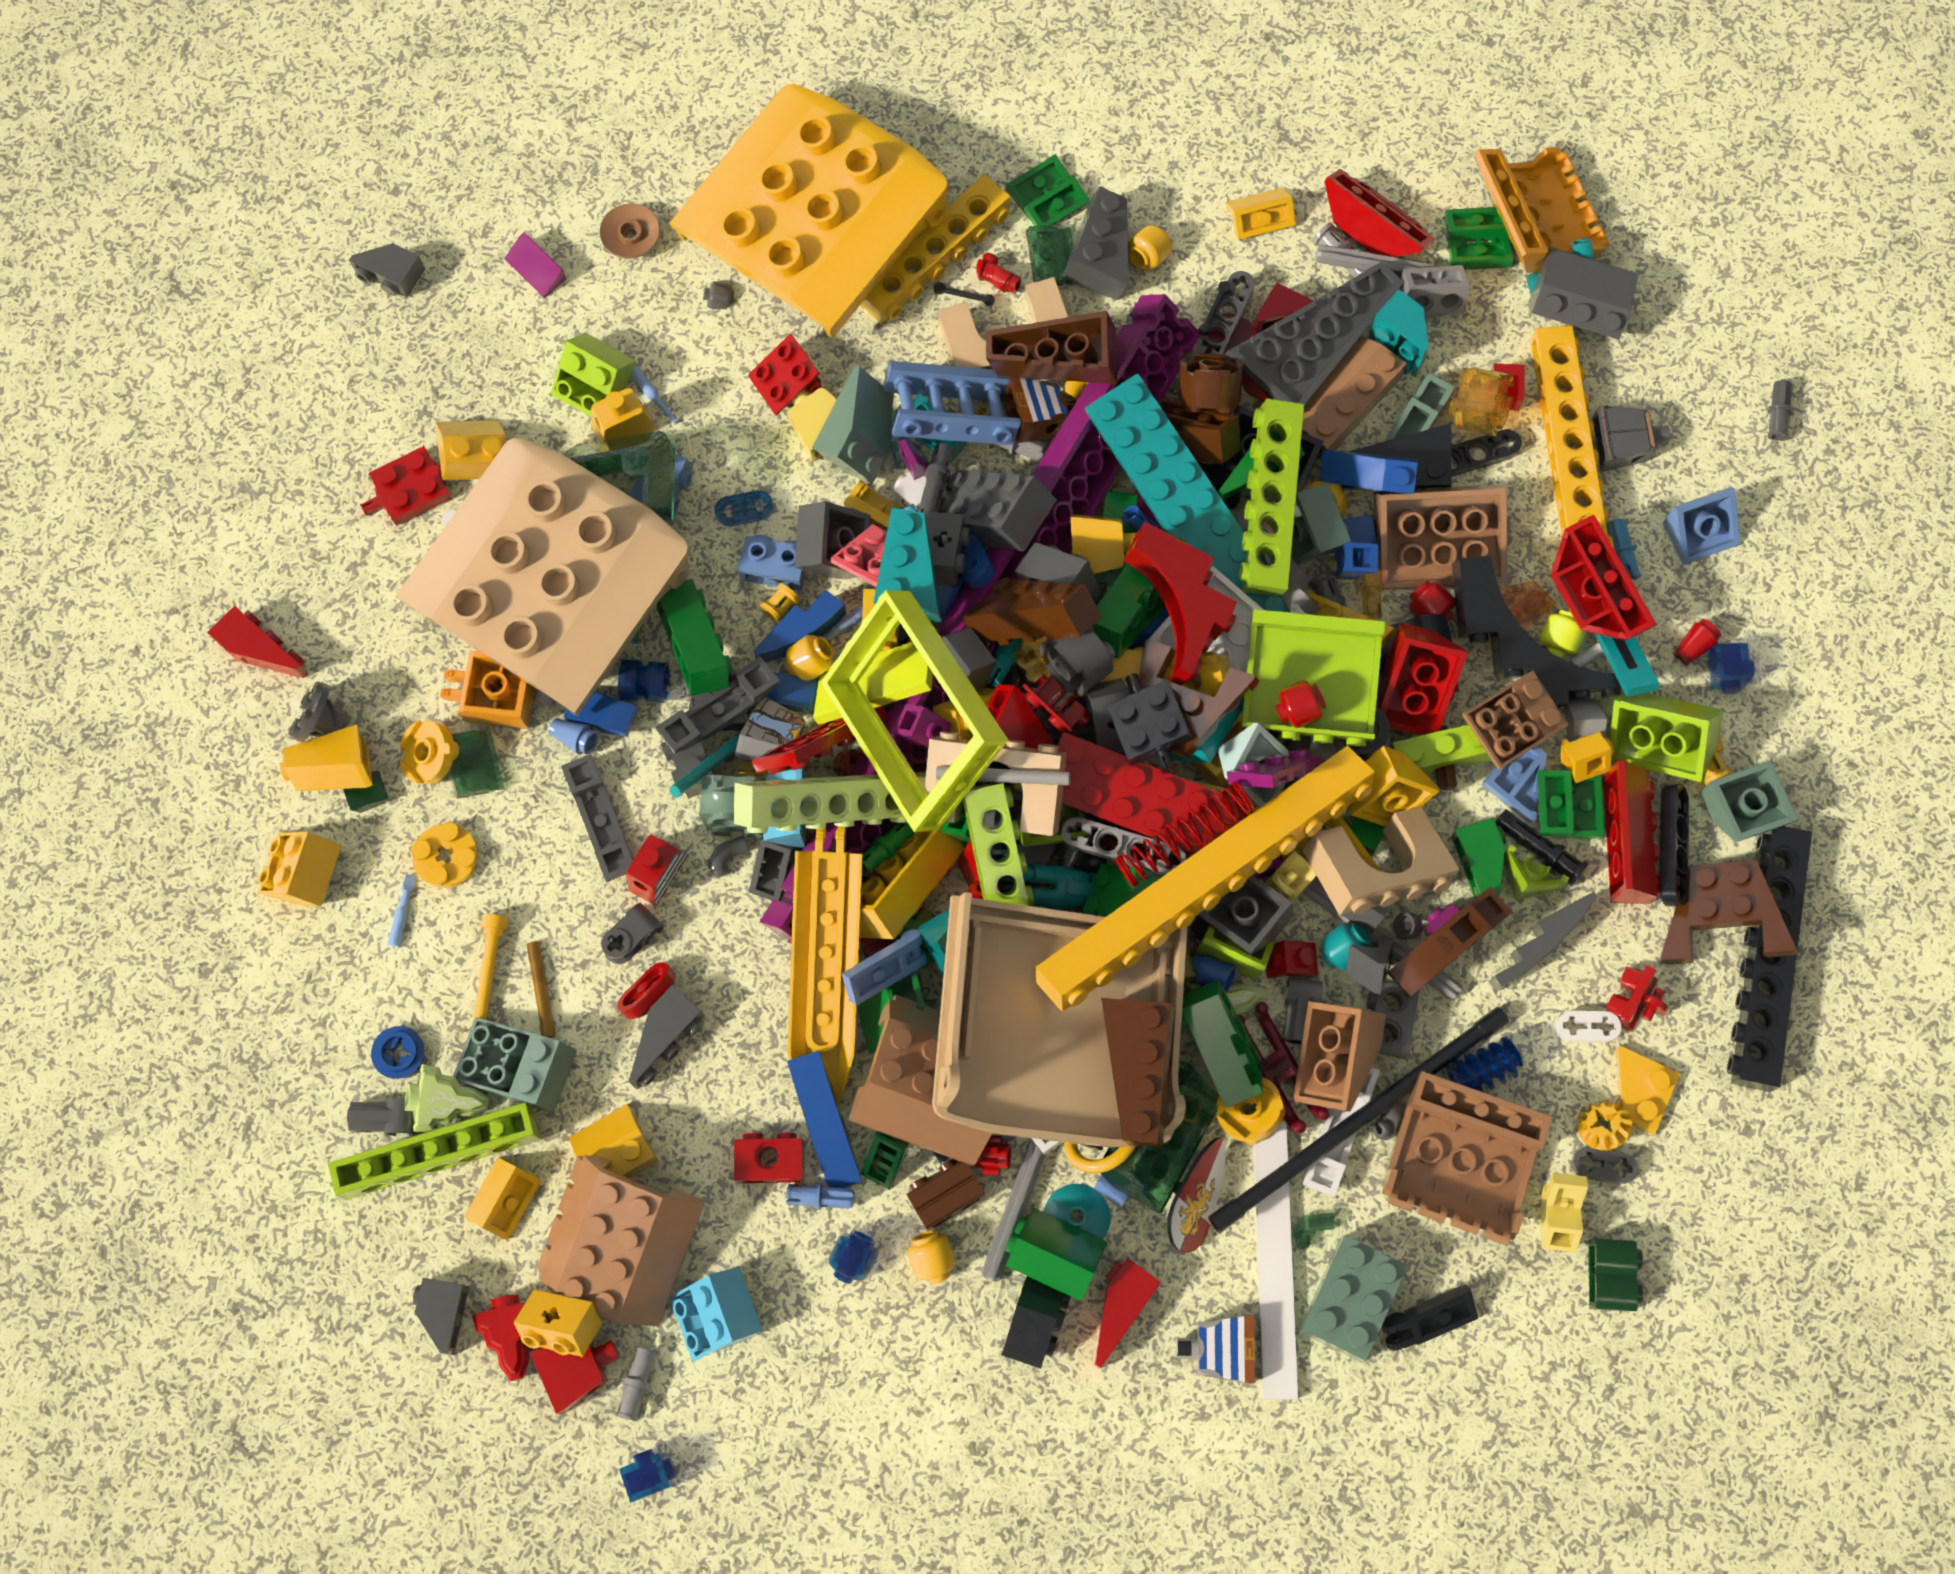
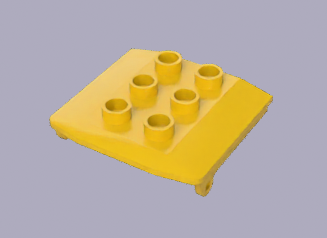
(814, 204)

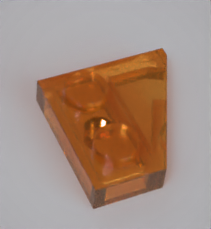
(1527, 602)

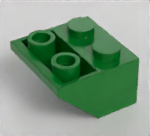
(871, 1009)

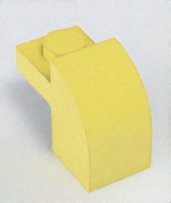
(1561, 1212)

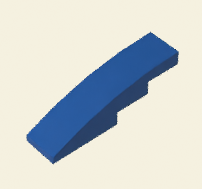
(824, 1120)

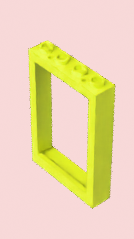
(841, 682)

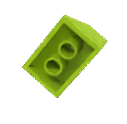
(1665, 734)

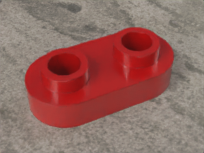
(646, 991)

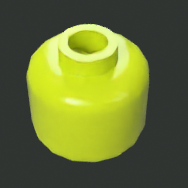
(1562, 635)

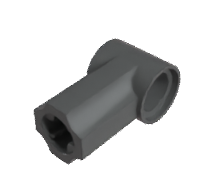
(1299, 993)
(380, 1117)

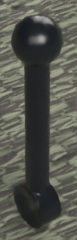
(939, 288)
(1223, 288)

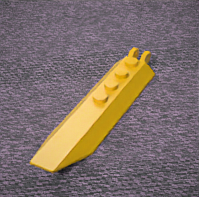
(821, 950)

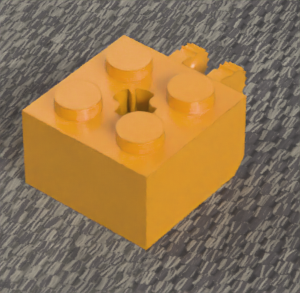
(478, 701)

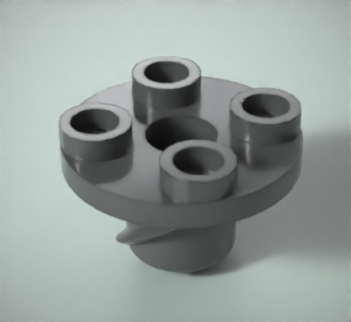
(317, 714)

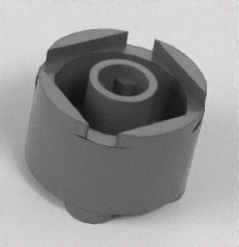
(1078, 661)

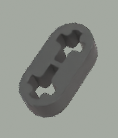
(1602, 1173)

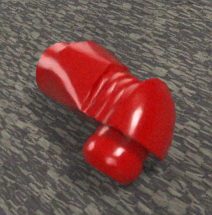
(1000, 278)

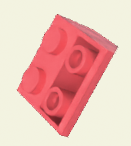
(863, 554)

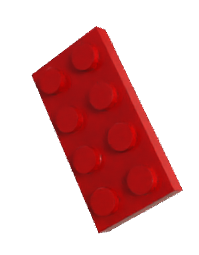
(814, 743)

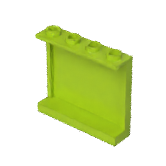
(1324, 650)

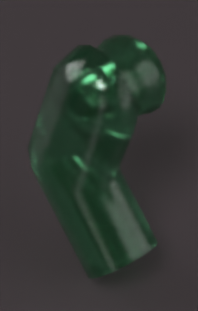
(1308, 1226)

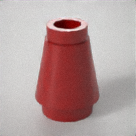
(1697, 641)

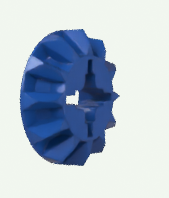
(390, 1039)

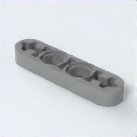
(1125, 843)

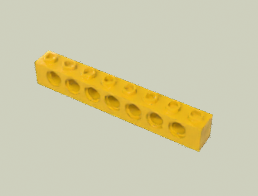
(1562, 344)

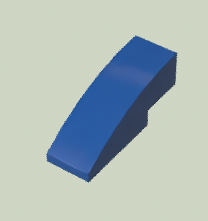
(796, 624)

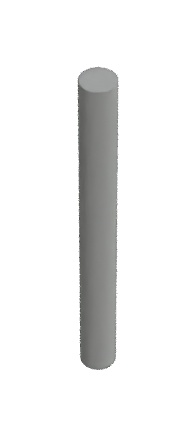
(1018, 776)

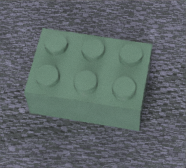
(1353, 1298)

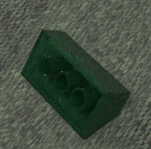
(1154, 1172)

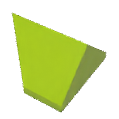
(1529, 877)

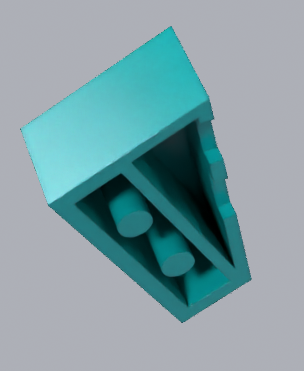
(909, 561)

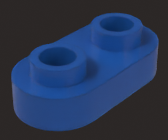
(978, 565)

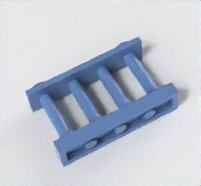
(950, 382)

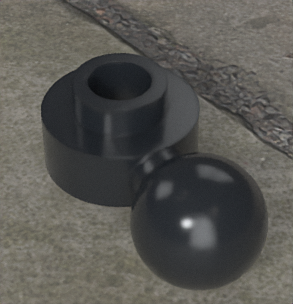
(1071, 858)

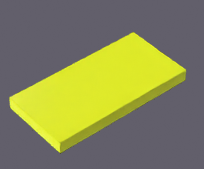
(889, 678)

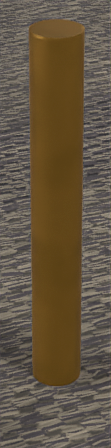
(540, 989)

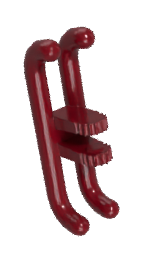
(1281, 1068)

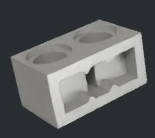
(1437, 289)

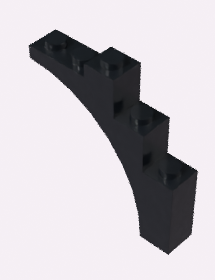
(1484, 614)

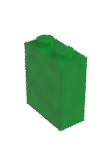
(1054, 1253)

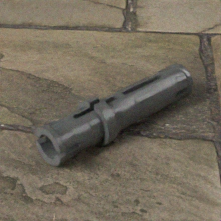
(936, 476)

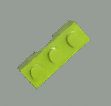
(1443, 749)

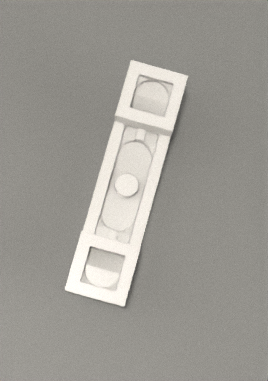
(1327, 1171)

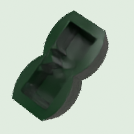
(1614, 1275)

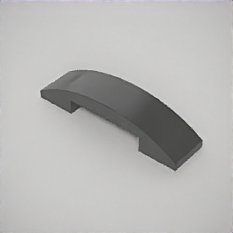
(720, 708)
(598, 817)

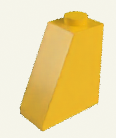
(329, 762)

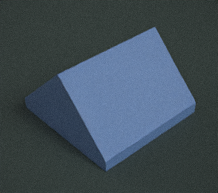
(1704, 525)

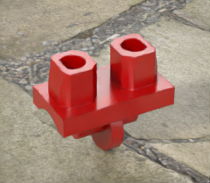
(1642, 985)

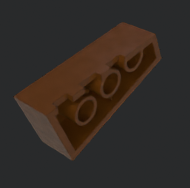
(1057, 349)
(1032, 611)
(1140, 1062)

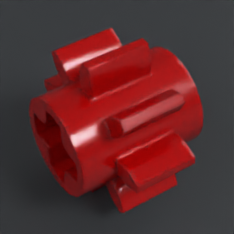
(995, 1157)

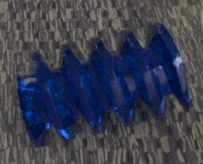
(1486, 1065)

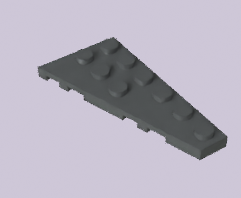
(1308, 344)

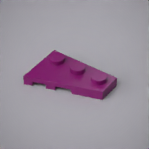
(1275, 769)

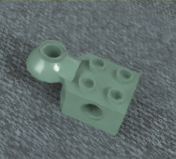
(718, 804)

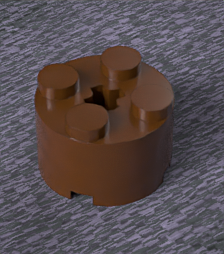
(1210, 383)

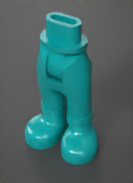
(1068, 889)

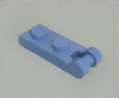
(885, 967)

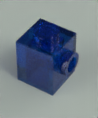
(1730, 667)
(647, 1475)

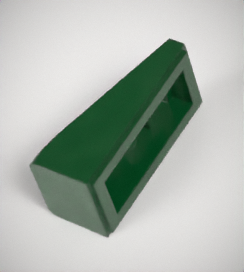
(887, 1153)

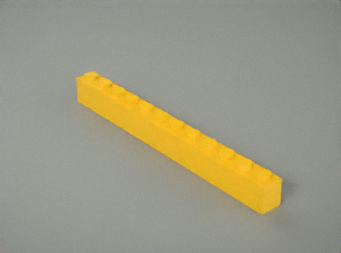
(1204, 879)

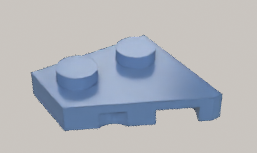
(1517, 783)

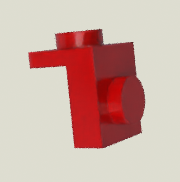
(1292, 959)

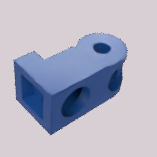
(1356, 560)

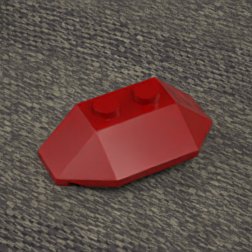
(1373, 218)
(1597, 584)

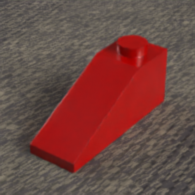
(1124, 1299)

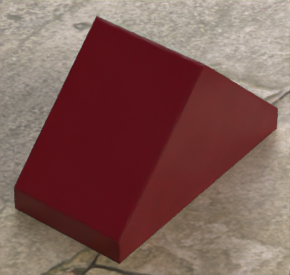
(1279, 305)

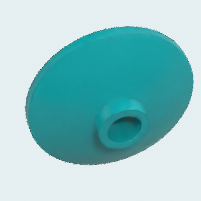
(1084, 1199)

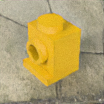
(1586, 756)

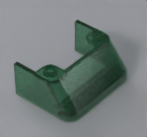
(639, 455)

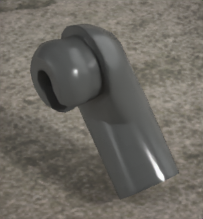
(722, 854)
(1388, 1123)

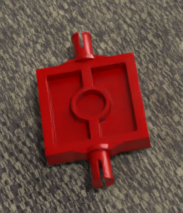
(407, 486)

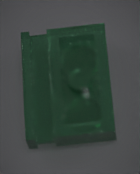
(1049, 252)
(477, 766)

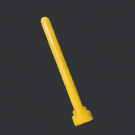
(493, 927)

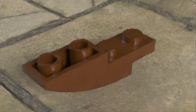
(1449, 942)

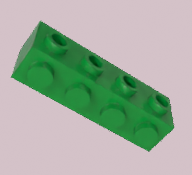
(693, 639)

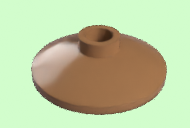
(629, 219)

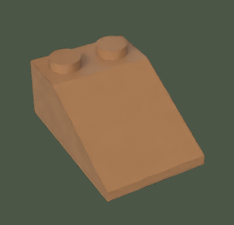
(1336, 1054)

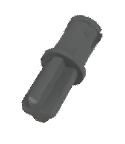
(1780, 410)

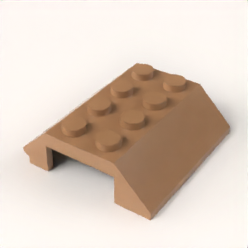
(902, 1084)
(1464, 1157)
(618, 1243)

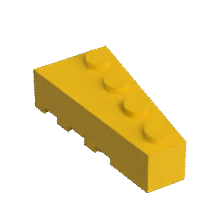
(905, 882)

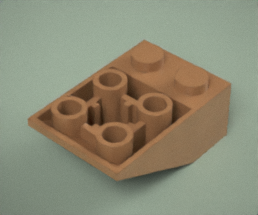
(1515, 719)

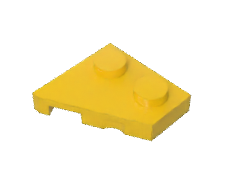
(1644, 1088)

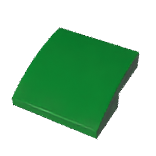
(1047, 193)
(1477, 226)
(1568, 807)

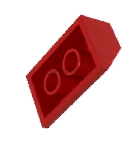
(1419, 679)

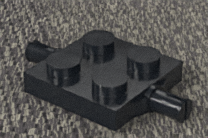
(1149, 722)

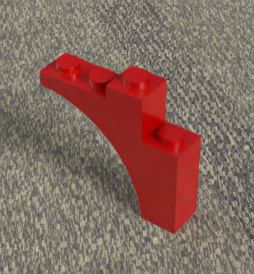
(1181, 580)

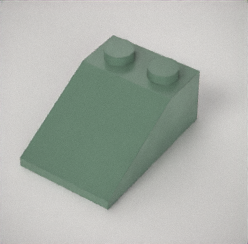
(858, 427)

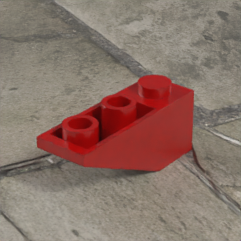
(250, 645)

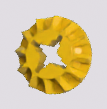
(1602, 1138)

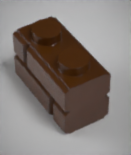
(945, 1194)

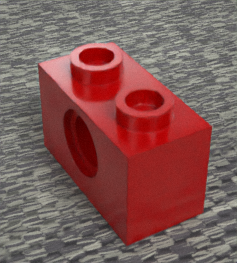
(748, 1156)

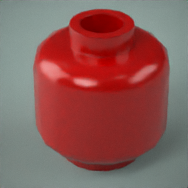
(1432, 599)
(1300, 704)

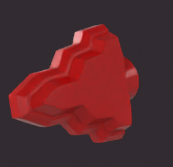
(502, 1335)

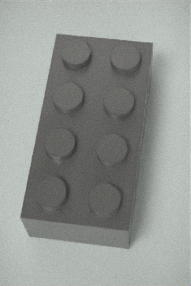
(998, 506)

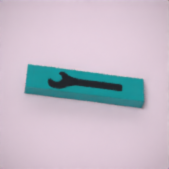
(1629, 665)

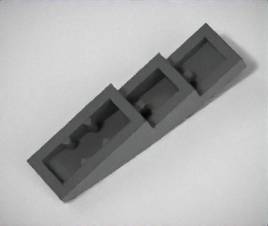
(1549, 934)

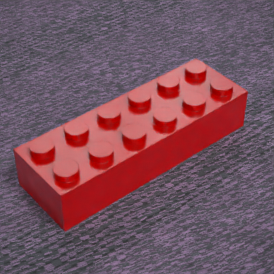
(1138, 795)

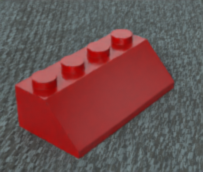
(1630, 834)

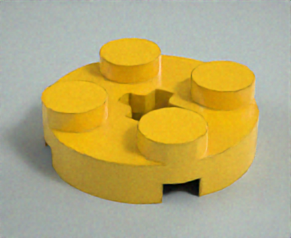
(440, 756)
(442, 873)
(1255, 1126)

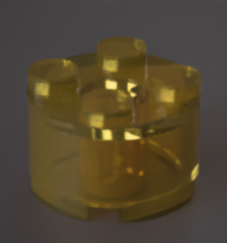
(1482, 400)

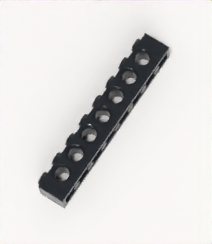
(1766, 1074)

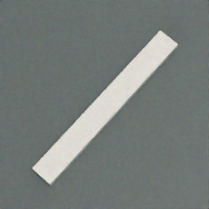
(1275, 1274)

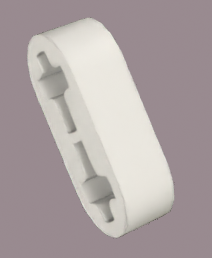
(1588, 1034)

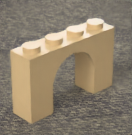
(966, 345)
(1040, 801)
(1358, 886)

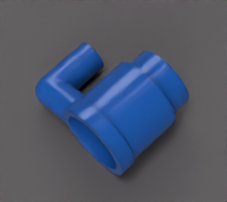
(1210, 969)

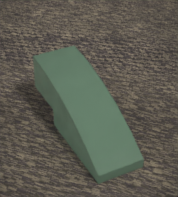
(1424, 407)

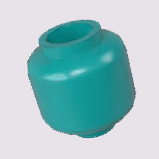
(1338, 941)

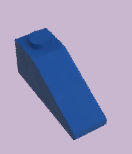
(1369, 471)

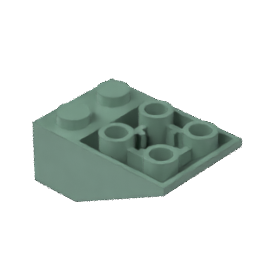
(515, 1064)

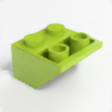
(590, 372)

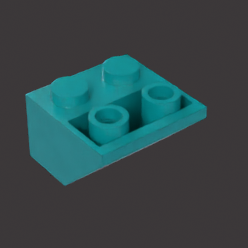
(1402, 329)

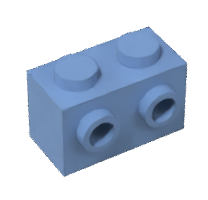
(770, 563)

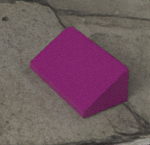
(535, 265)

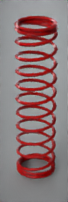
(1241, 798)

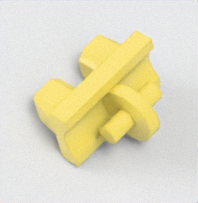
(1292, 877)

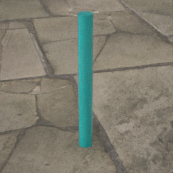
(704, 767)

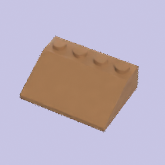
(1350, 392)
(1436, 526)

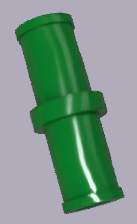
(884, 847)

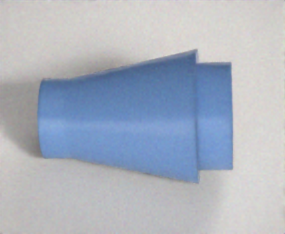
(575, 735)

